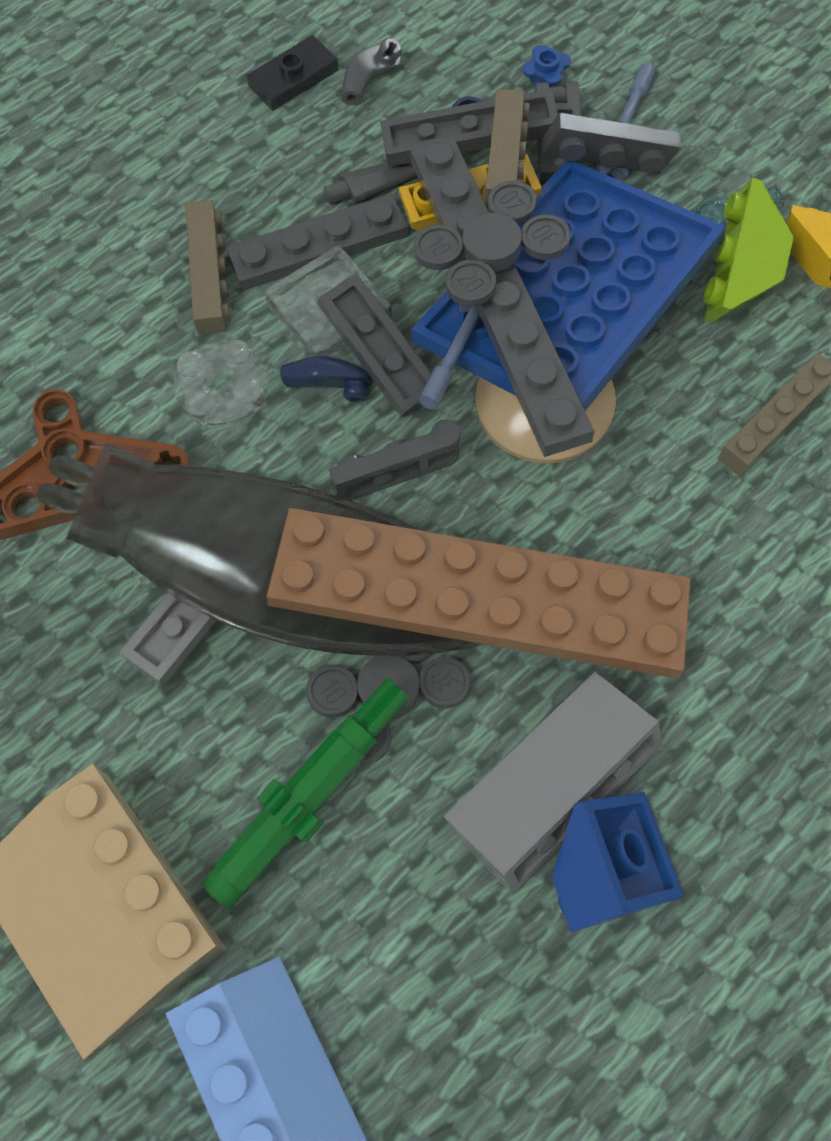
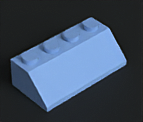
(262, 1061)

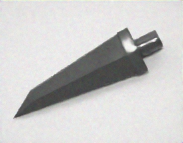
(367, 182)

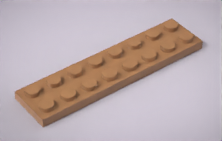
(482, 592)

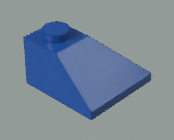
(612, 862)

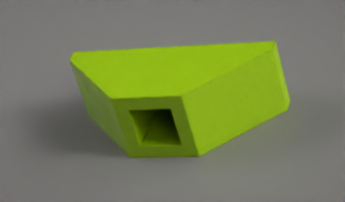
(751, 252)

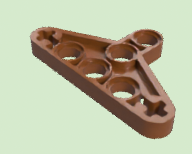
(31, 470)

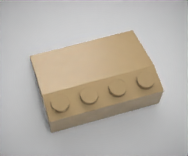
(98, 911)

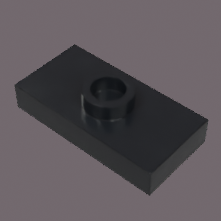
(292, 72)

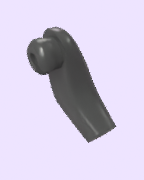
(367, 66)

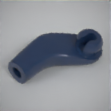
(328, 372)

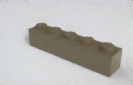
(506, 138)
(207, 267)
(777, 416)

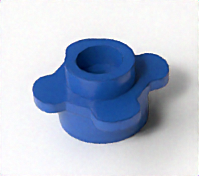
(546, 65)

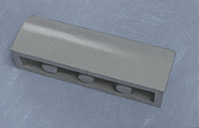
(573, 756)

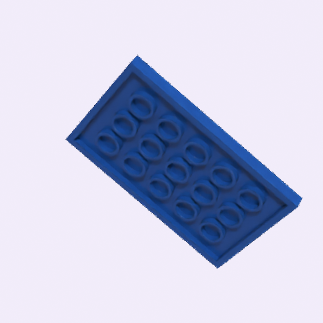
(604, 293)

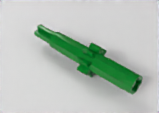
(292, 807)

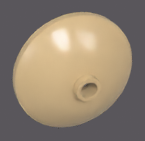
(509, 429)

